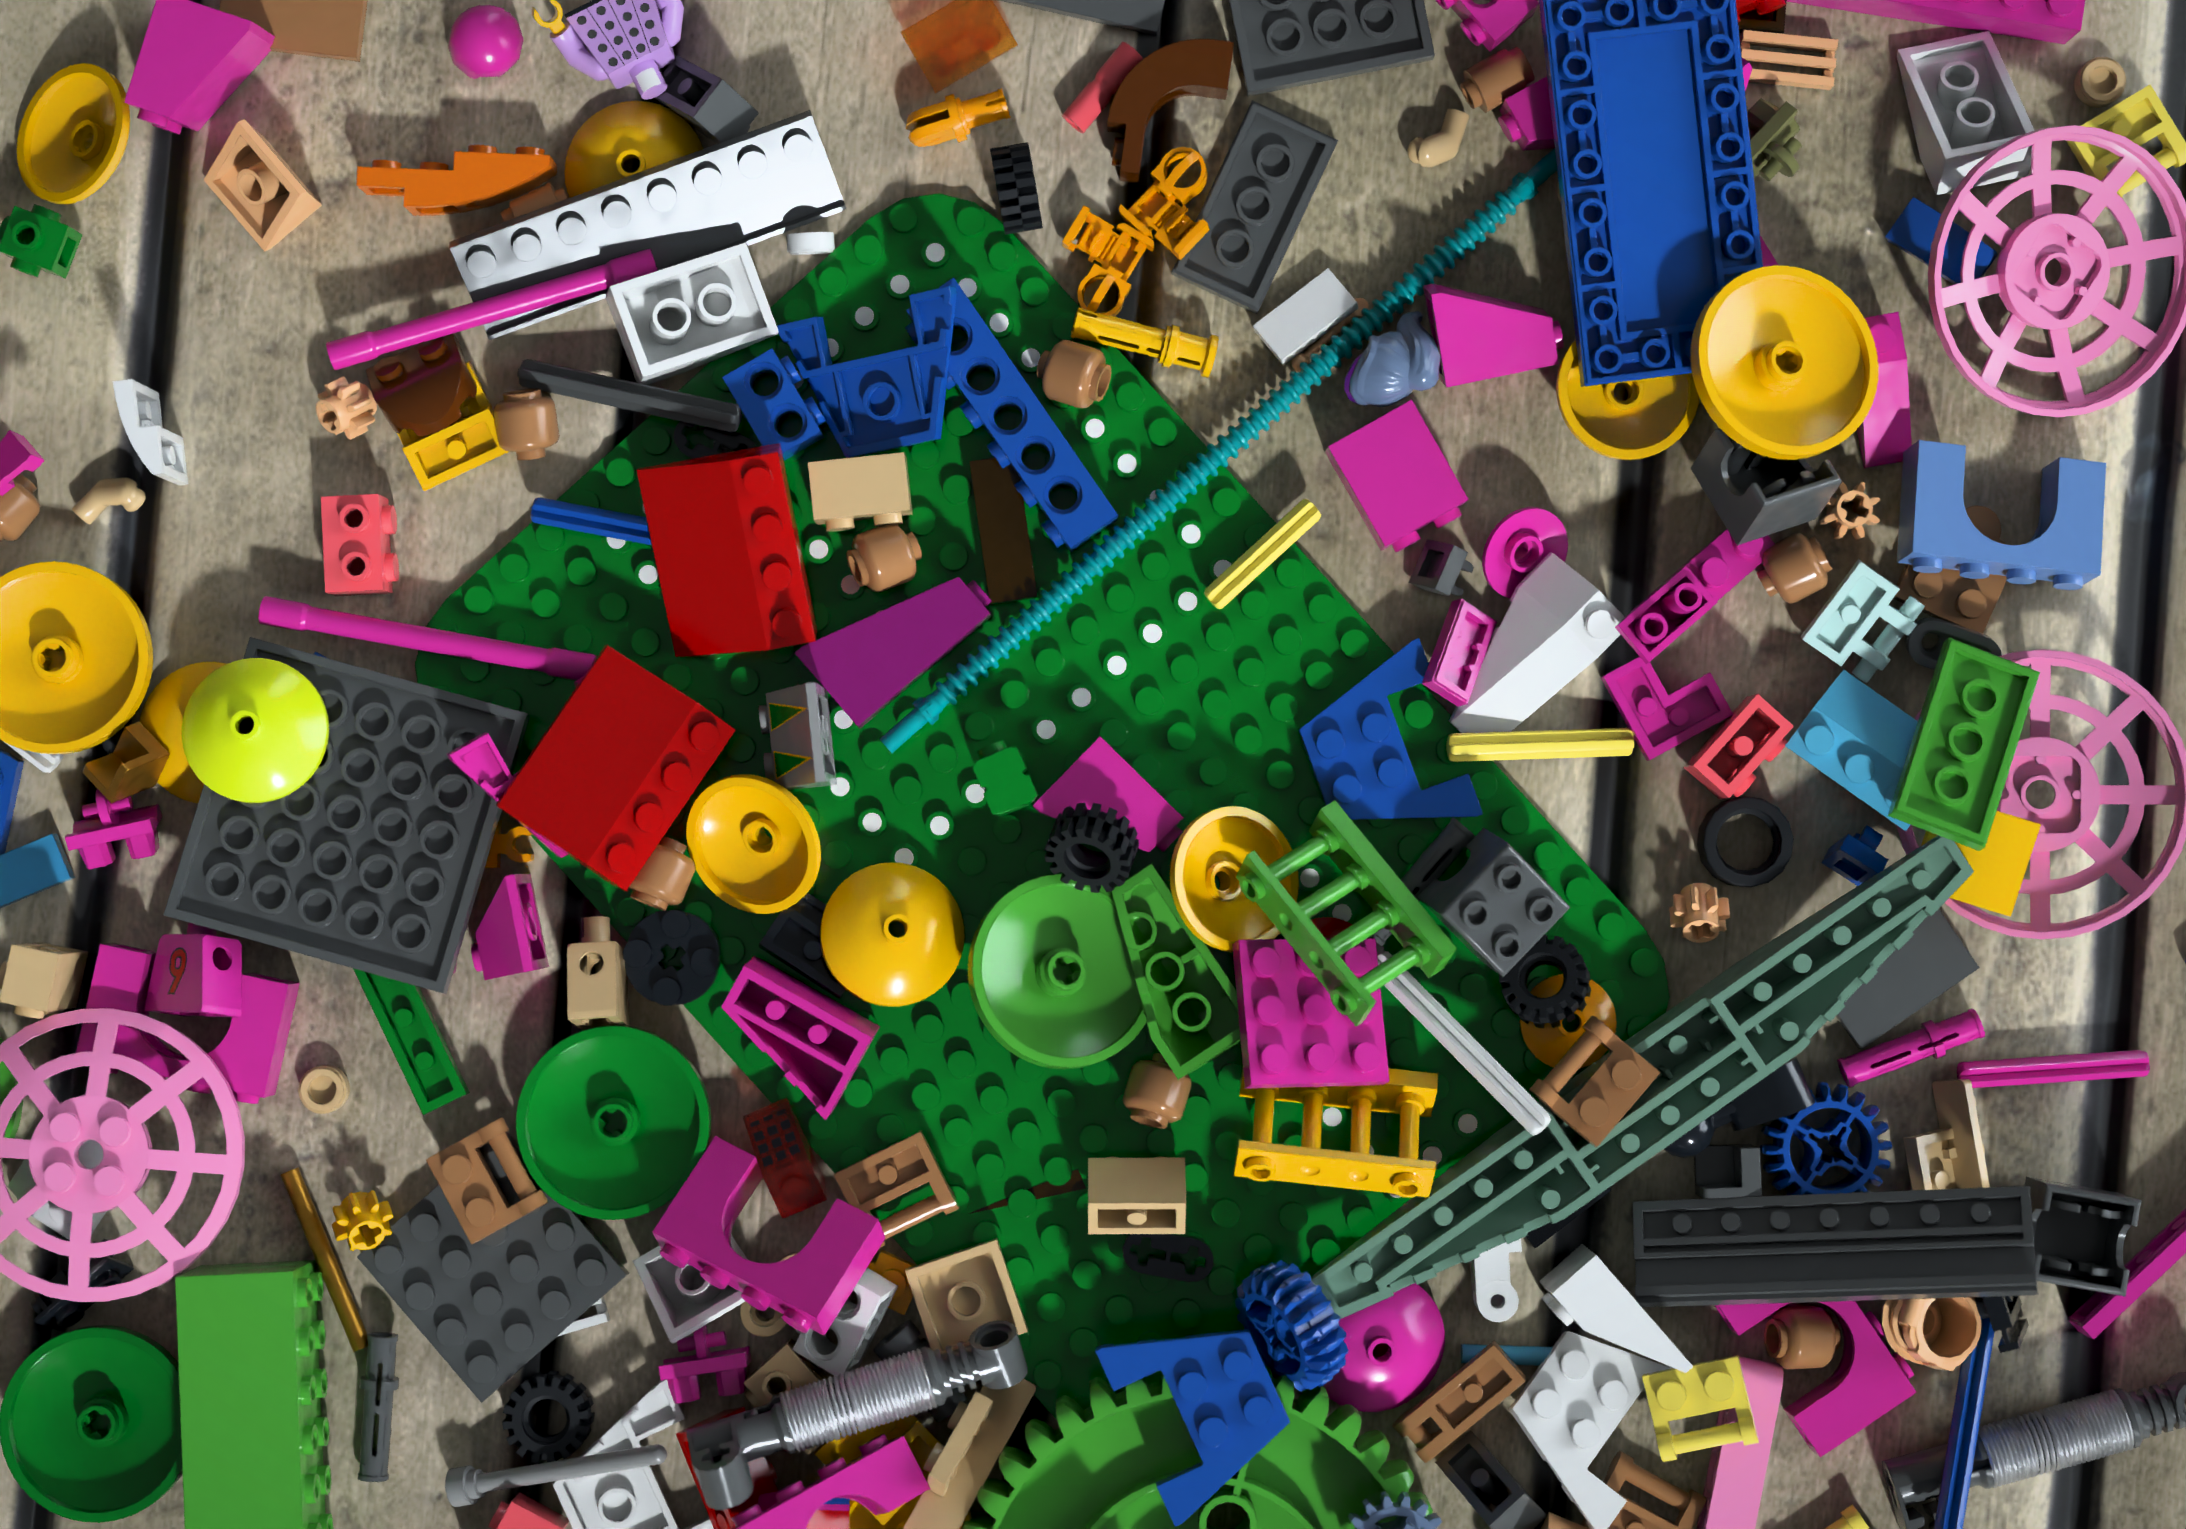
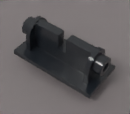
(64, 1313)

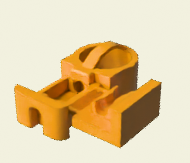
(1163, 213)
(1113, 251)

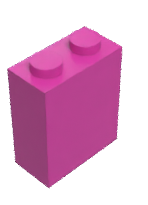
(1397, 477)

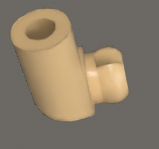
(1442, 145)
(109, 493)

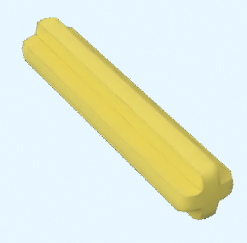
(1262, 554)

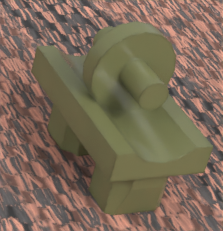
(1774, 139)

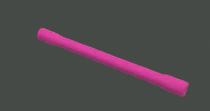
(371, 344)
(303, 617)

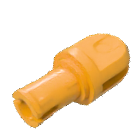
(955, 118)

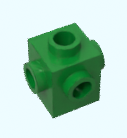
(38, 241)

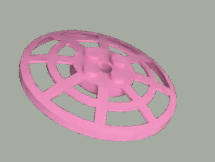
(2083, 277)
(2079, 799)
(125, 1154)

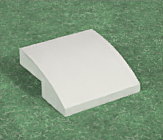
(142, 420)

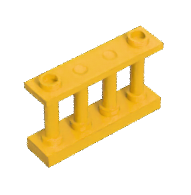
(1406, 1094)

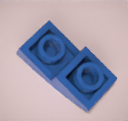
(1914, 235)

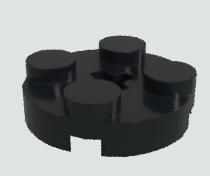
(700, 961)

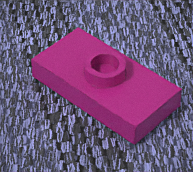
(1459, 652)

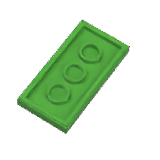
(1964, 744)

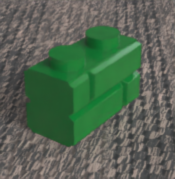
(1002, 775)

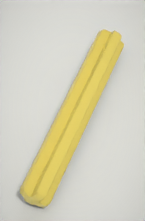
(1539, 744)

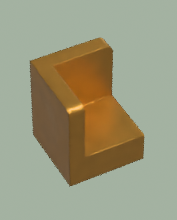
(131, 767)

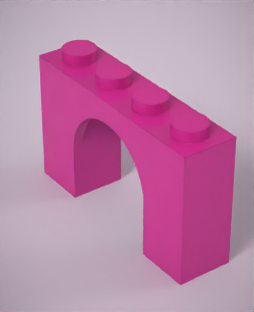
(246, 1056)
(804, 1287)
(1859, 1390)

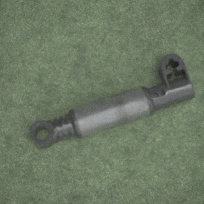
(853, 1401)
(2042, 1439)

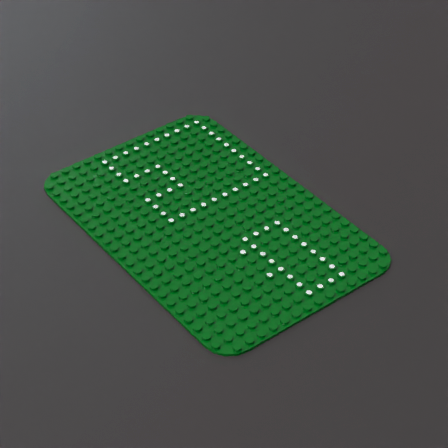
(1142, 659)

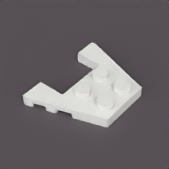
(1574, 1409)
(632, 1495)

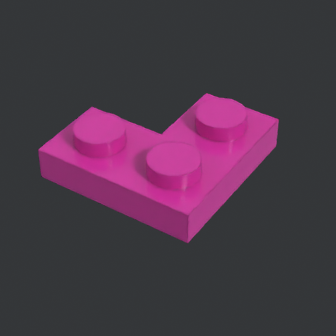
(1663, 719)

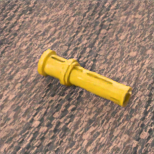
(1166, 344)

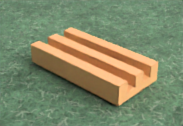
(1797, 42)

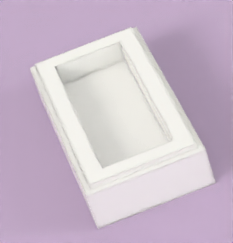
(1305, 316)

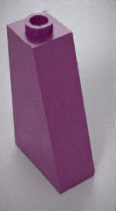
(889, 651)

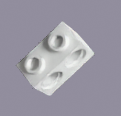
(853, 1326)

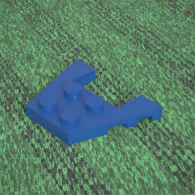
(884, 397)
(1363, 756)
(1221, 1398)

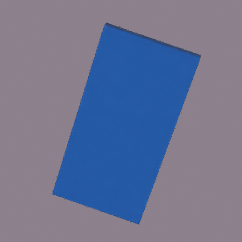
(1648, 174)

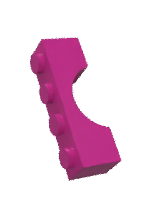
(877, 1479)

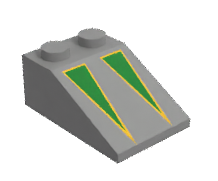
(798, 737)

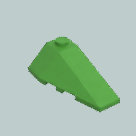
(1180, 983)

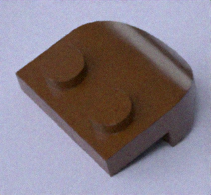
(423, 386)

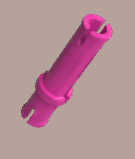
(1912, 1047)

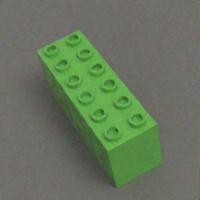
(252, 1396)

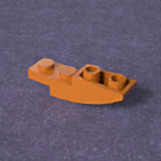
(476, 182)

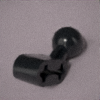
(1771, 1098)

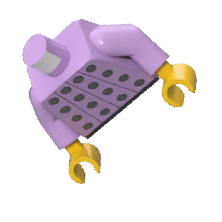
(619, 40)

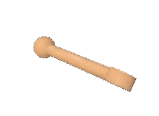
(1325, 339)

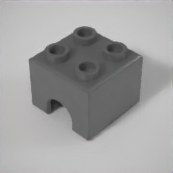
(1760, 492)
(1495, 903)
(2081, 1235)

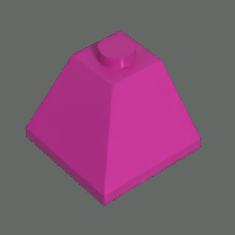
(510, 931)

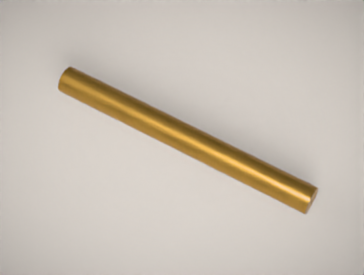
(325, 1259)

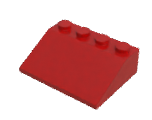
(728, 552)
(615, 767)

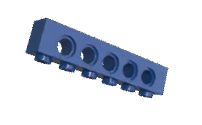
(1091, 510)

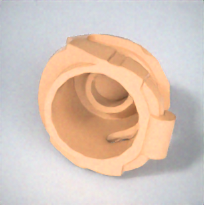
(1932, 1330)

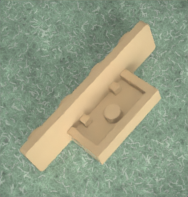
(1955, 1152)
(969, 1455)

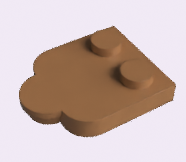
(1954, 597)

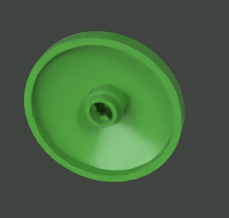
(1055, 975)

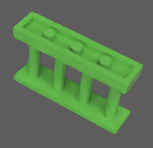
(1379, 886)

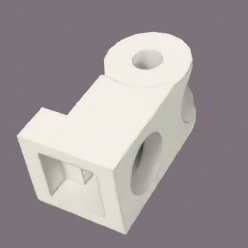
(1492, 1283)

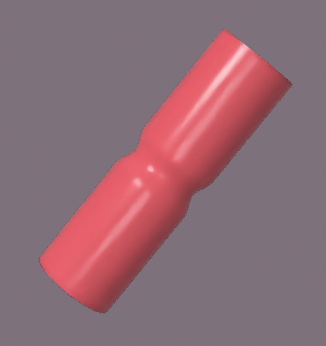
(1098, 92)

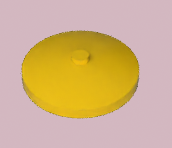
(1784, 362)
(69, 658)

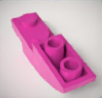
(1690, 593)

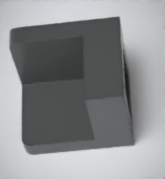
(1728, 1171)

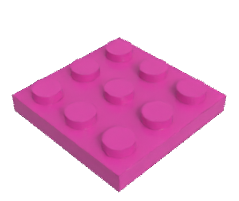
(1293, 1029)

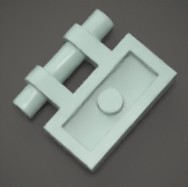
(1850, 615)

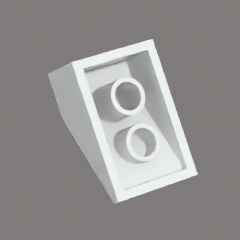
(1963, 109)
(690, 313)
(1593, 1298)

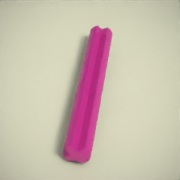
(2055, 1068)

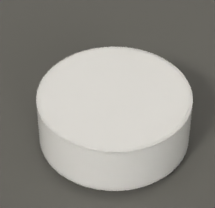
(810, 243)

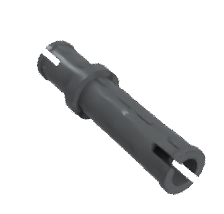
(1433, 863)
(380, 1350)

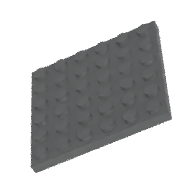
(375, 849)

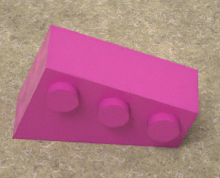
(801, 1030)

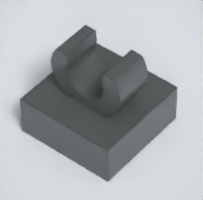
(1440, 567)

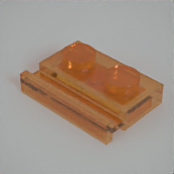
(958, 41)

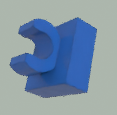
(1856, 856)

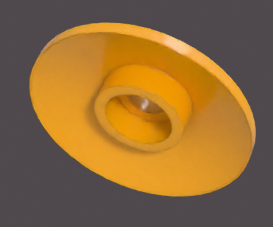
(1551, 1043)

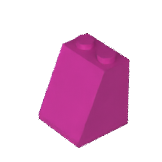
(192, 63)

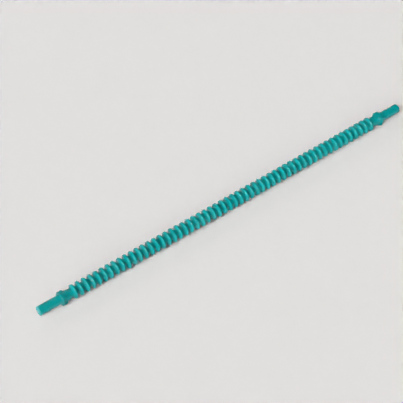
(928, 708)

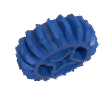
(1860, 1169)
(1292, 1324)

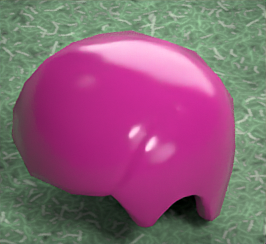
(485, 41)

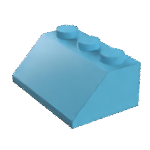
(1857, 741)

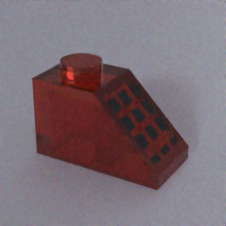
(785, 1158)

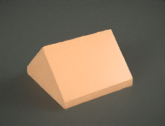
(259, 187)

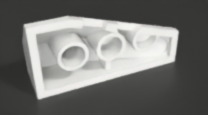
(1544, 641)

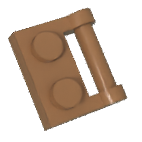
(1607, 1093)
(892, 1174)
(473, 1188)
(1639, 1517)

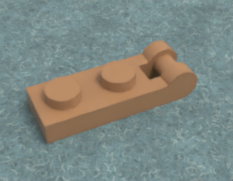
(1461, 1401)

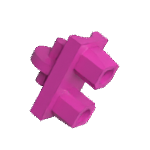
(110, 824)
(685, 1370)

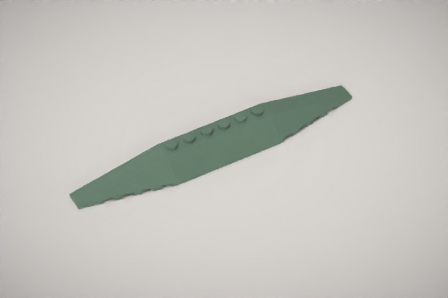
(1707, 1056)

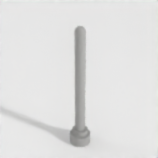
(467, 1484)

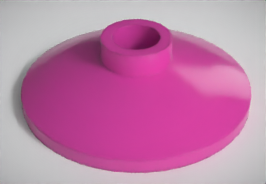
(1536, 533)

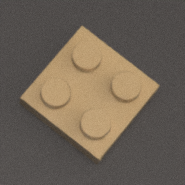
(963, 1293)

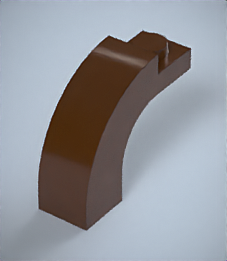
(1168, 73)

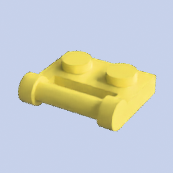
(2139, 120)
(1702, 1390)

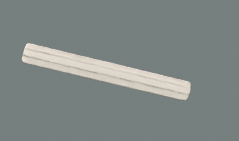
(1467, 1051)

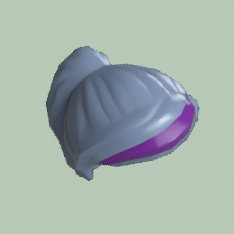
(1394, 365)

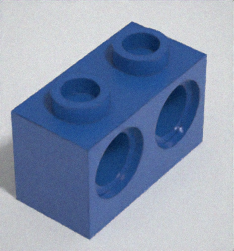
(766, 411)

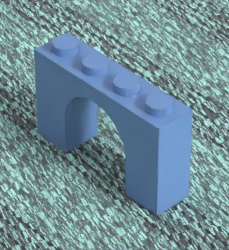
(1941, 535)

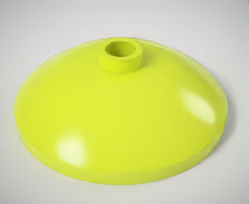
(286, 734)

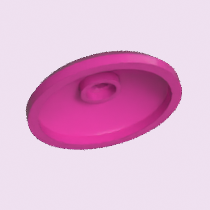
(1414, 1352)

